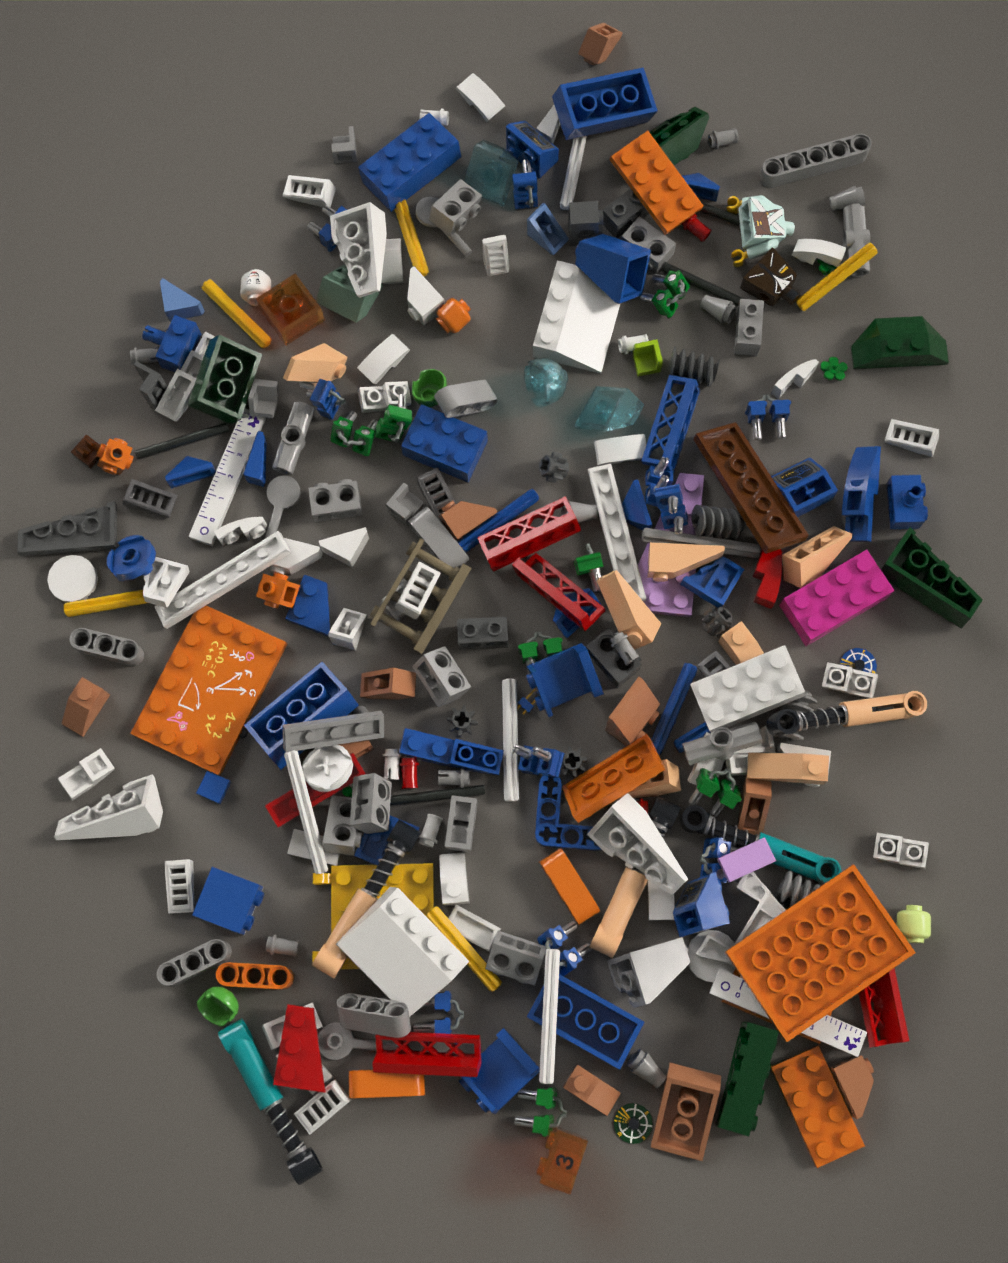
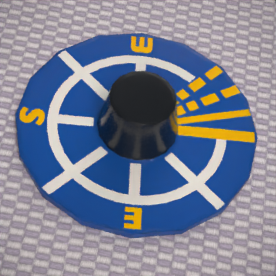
(859, 660)

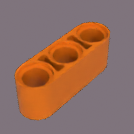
(569, 886)
(242, 973)
(372, 1085)

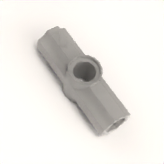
(855, 234)
(289, 451)
(735, 740)

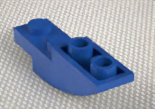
(859, 492)
(451, 752)

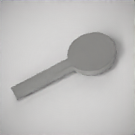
(422, 213)
(283, 494)
(338, 1042)

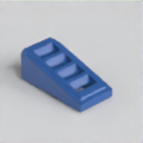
(256, 465)

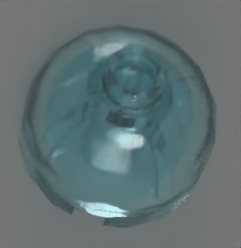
(546, 380)

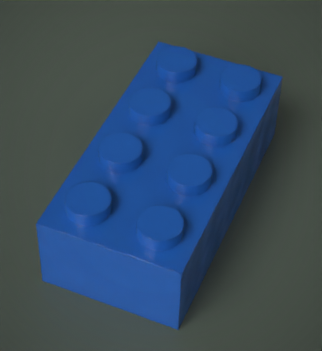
(604, 103)
(410, 161)
(311, 698)
(591, 1022)

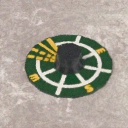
(633, 1123)

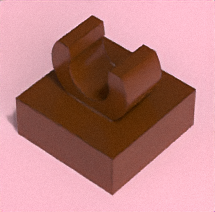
(86, 451)

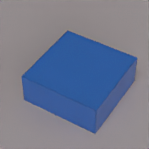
(213, 787)

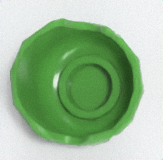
(427, 386)
(218, 1005)

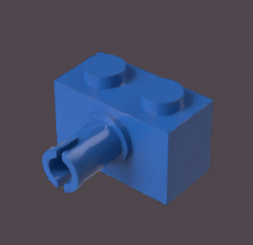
(174, 343)
(906, 502)

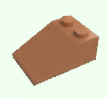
(633, 713)
(686, 1111)

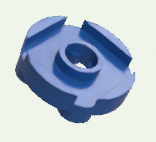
(141, 564)

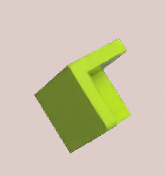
(647, 357)

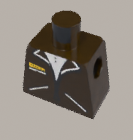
(771, 280)

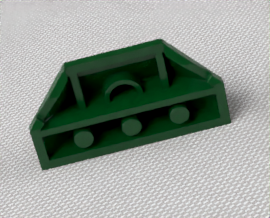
(681, 134)
(899, 344)

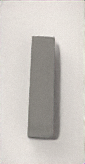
(807, 168)

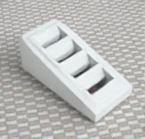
(550, 125)
(324, 190)
(495, 255)
(919, 447)
(408, 608)
(189, 885)
(340, 1094)

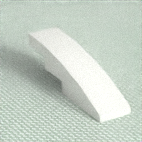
(177, 395)

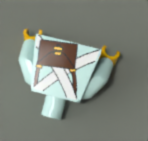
(760, 225)

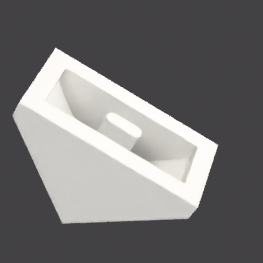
(392, 263)
(345, 546)
(347, 629)

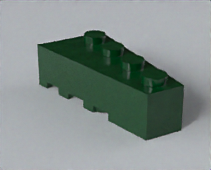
(930, 580)
(746, 1078)

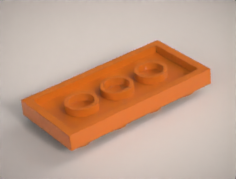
(656, 182)
(613, 778)
(817, 1106)

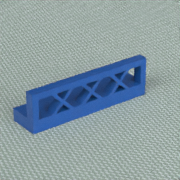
(680, 419)

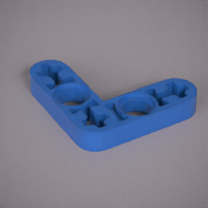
(553, 821)

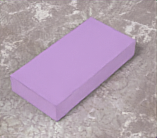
(746, 859)

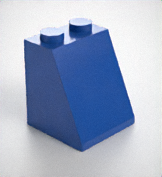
(614, 265)

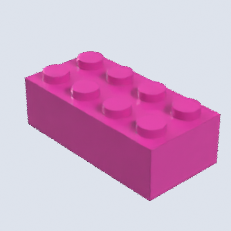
(836, 597)

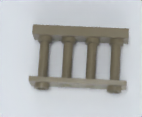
(431, 617)

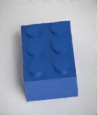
(444, 443)

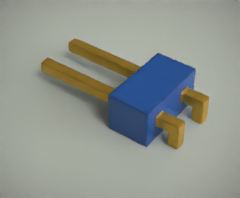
(527, 706)

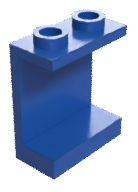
(563, 678)
(502, 1073)

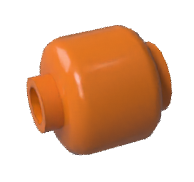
(453, 315)

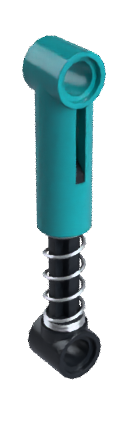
(781, 850)
(241, 1046)

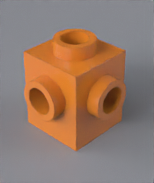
(110, 463)
(277, 590)

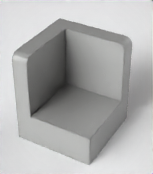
(344, 148)
(263, 398)
(404, 504)

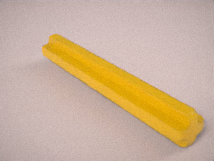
(411, 238)
(836, 276)
(236, 313)
(104, 603)
(475, 962)

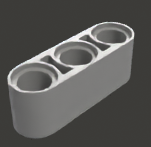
(466, 398)
(437, 538)
(97, 640)
(181, 962)
(373, 1015)

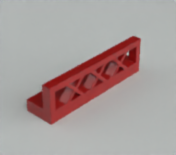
(529, 542)
(556, 595)
(285, 806)
(887, 1013)
(429, 1062)

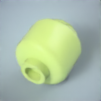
(914, 923)

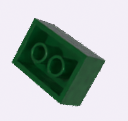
(225, 379)

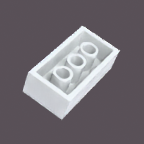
(748, 689)

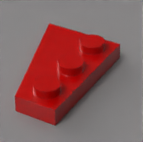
(299, 1052)

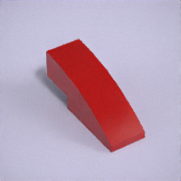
(769, 572)

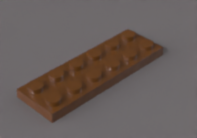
(750, 487)

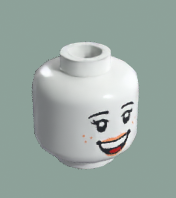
(253, 285)

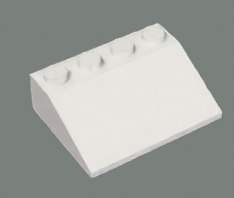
(575, 321)
(402, 951)

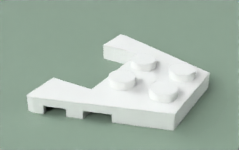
(766, 910)

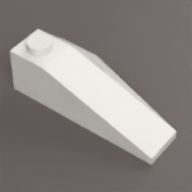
(361, 241)
(124, 814)
(633, 837)

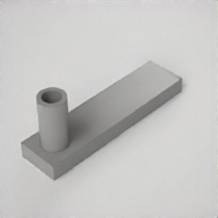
(334, 731)

